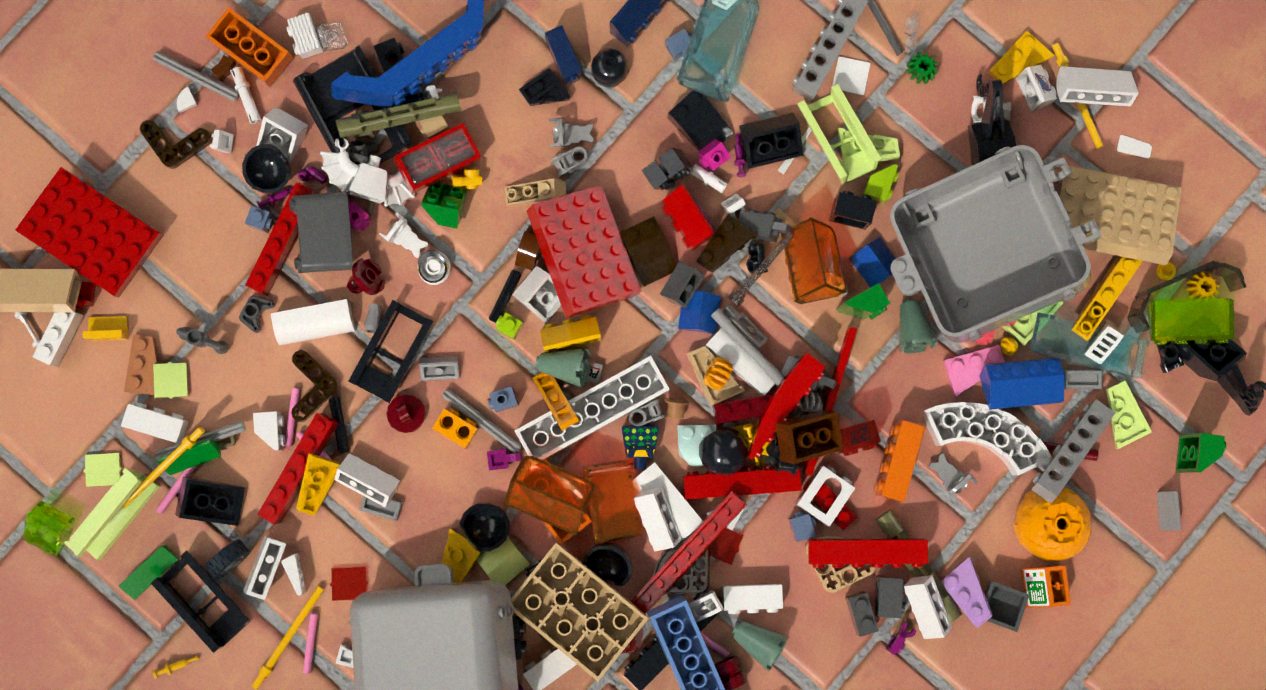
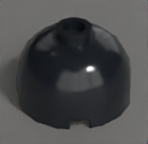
(609, 67)

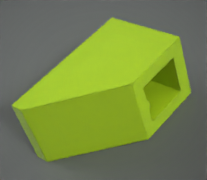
(879, 184)

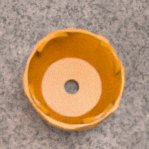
(1038, 529)

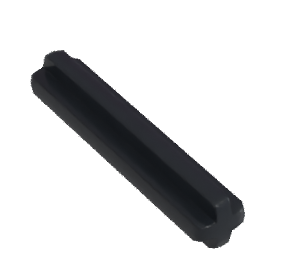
(505, 295)
(340, 431)

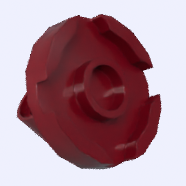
(367, 277)
(406, 413)

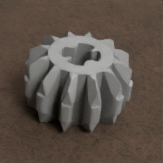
(808, 405)

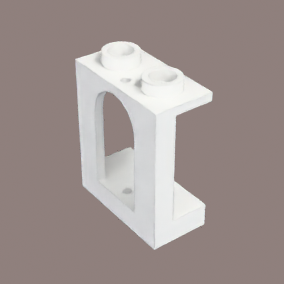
(824, 474)

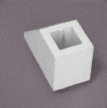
(269, 428)

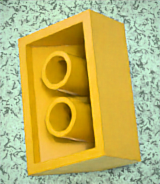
(570, 334)

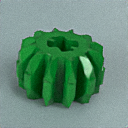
(925, 62)

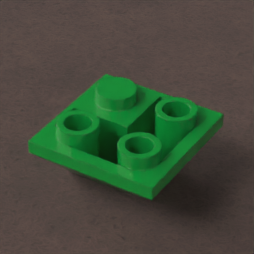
(444, 204)

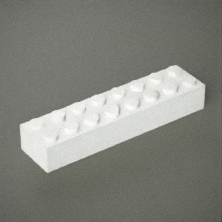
(595, 409)

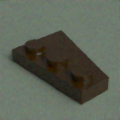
(725, 242)

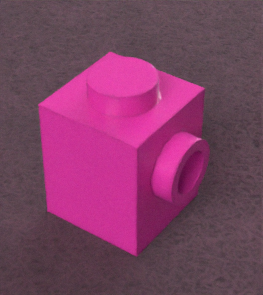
(713, 155)
(358, 218)

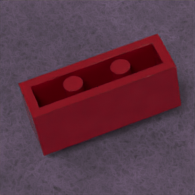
(740, 409)

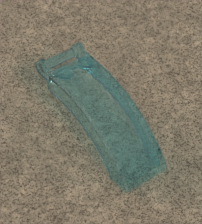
(1056, 340)

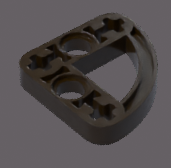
(691, 579)

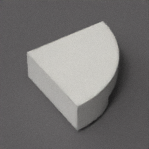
(185, 100)
(345, 656)

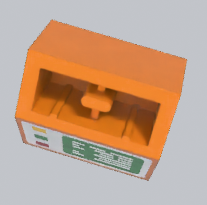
(1046, 586)

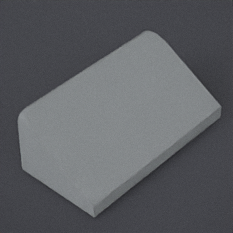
(439, 368)
(1168, 510)

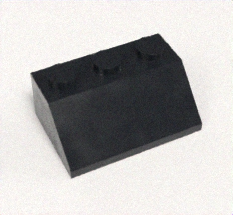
(771, 140)

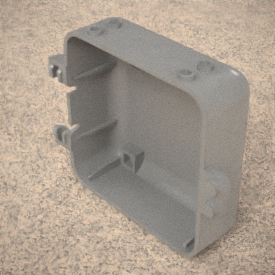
(991, 244)
(434, 635)

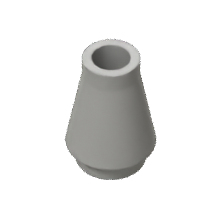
(373, 318)

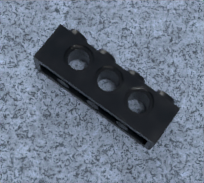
(387, 51)

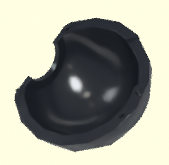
(266, 168)
(724, 451)
(485, 526)
(610, 562)

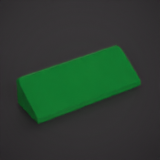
(197, 455)
(151, 569)

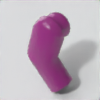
(312, 173)

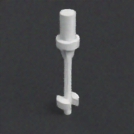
(22, 316)

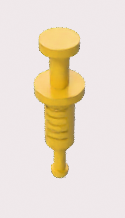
(748, 439)
(169, 668)

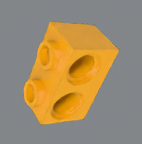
(453, 432)

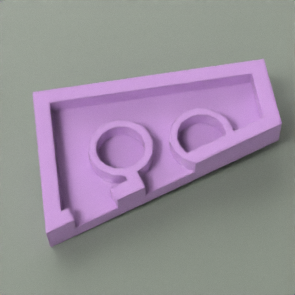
(967, 592)

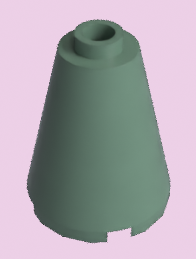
(914, 329)
(566, 365)
(760, 643)

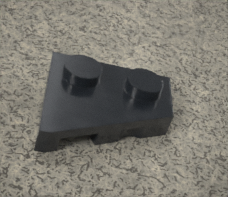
(544, 90)

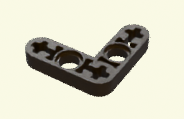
(168, 149)
(318, 382)

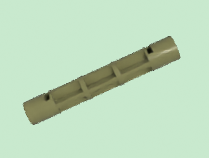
(398, 115)
(892, 527)

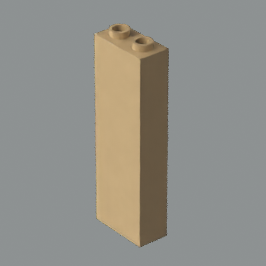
(39, 290)

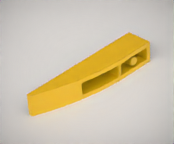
(1105, 295)

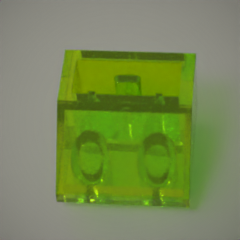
(47, 528)

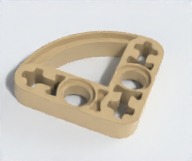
(838, 575)

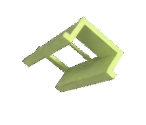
(856, 164)
(108, 518)

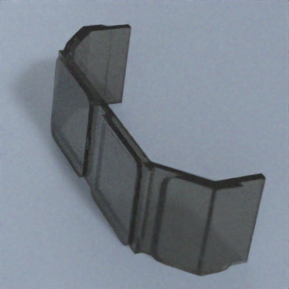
(1232, 276)

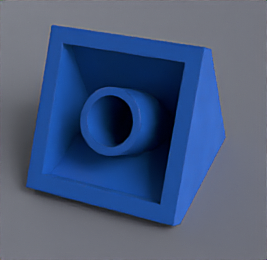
(873, 262)
(698, 313)

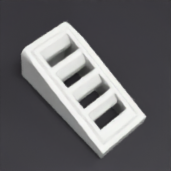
(1109, 348)
(294, 571)

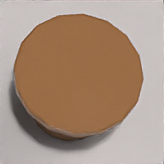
(676, 407)

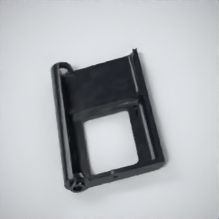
(325, 110)

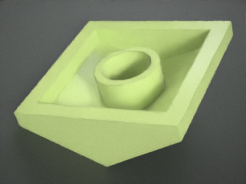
(504, 562)

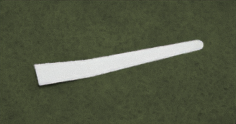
(786, 163)

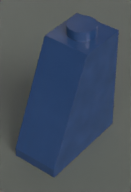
(563, 55)

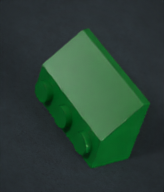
(866, 304)
(1198, 451)

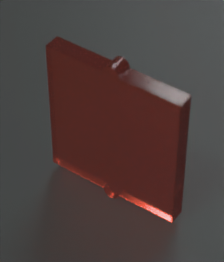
(726, 546)
(348, 582)

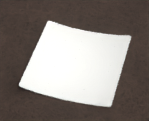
(851, 75)

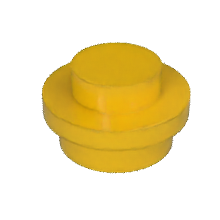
(1166, 271)
(1009, 346)

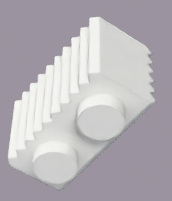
(304, 35)

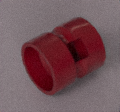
(729, 672)

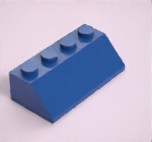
(1023, 383)

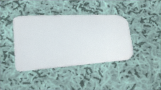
(1134, 147)

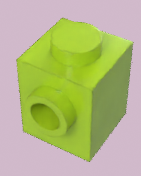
(509, 326)

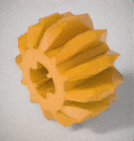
(1205, 281)
(718, 373)

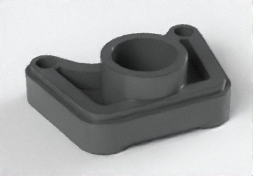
(359, 149)
(253, 310)

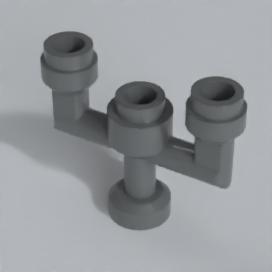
(201, 339)

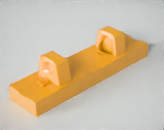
(555, 400)

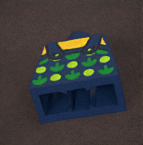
(640, 444)

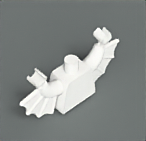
(364, 179)

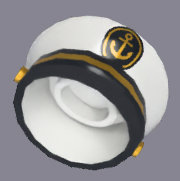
(433, 267)

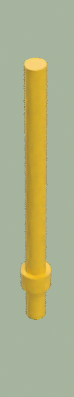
(1063, 61)
(187, 443)
(266, 669)

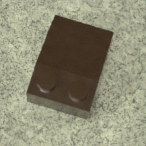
(648, 251)

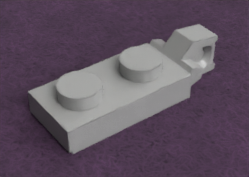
(745, 326)

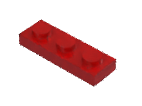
(825, 498)

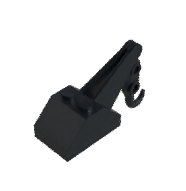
(990, 136)
(1220, 364)

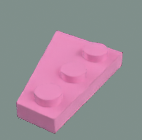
(965, 369)

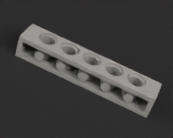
(807, 88)
(1049, 488)

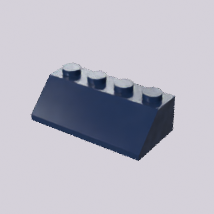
(633, 18)

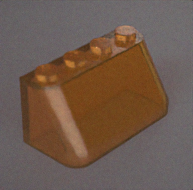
(814, 262)
(549, 494)

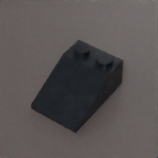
(699, 121)
(209, 501)

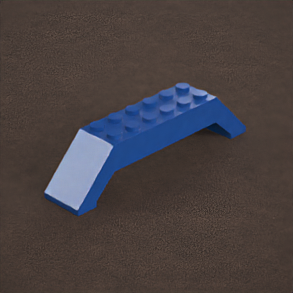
(418, 66)

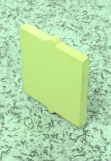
(170, 380)
(102, 469)

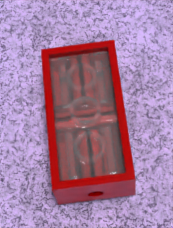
(437, 158)

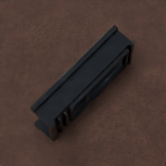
(372, 379)
(224, 628)

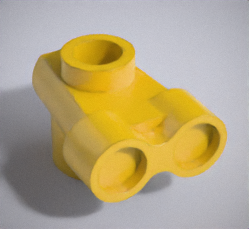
(470, 179)

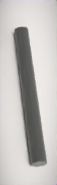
(885, 28)

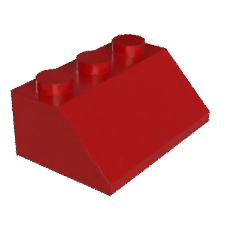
(687, 218)

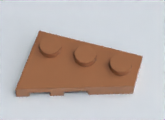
(140, 367)

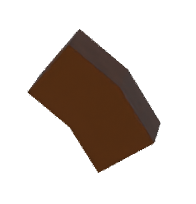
(223, 68)

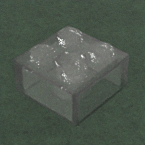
(331, 36)

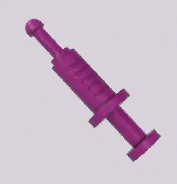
(740, 161)
(273, 198)

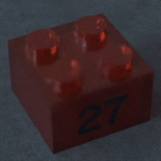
(859, 436)

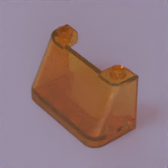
(613, 501)

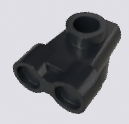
(757, 255)
(1169, 359)

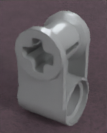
(569, 162)
(648, 413)

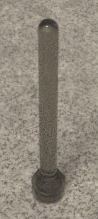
(738, 296)

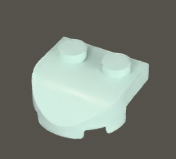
(689, 439)

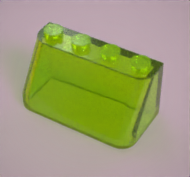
(1191, 320)

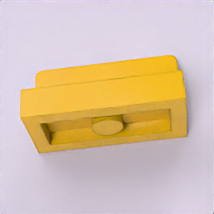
(107, 328)

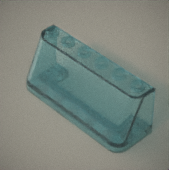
(717, 48)

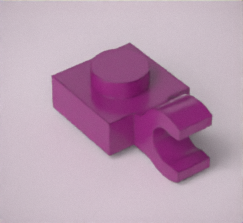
(499, 459)
(897, 643)

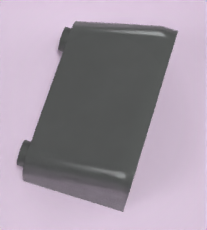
(323, 232)

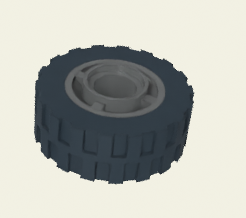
(227, 559)

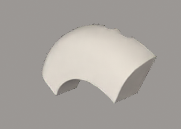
(988, 428)

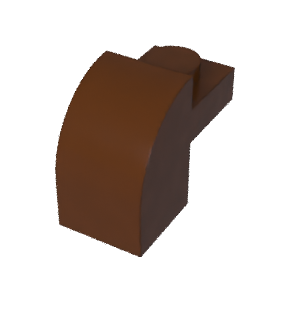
(528, 250)

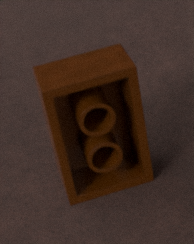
(809, 436)

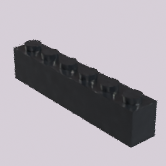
(653, 660)

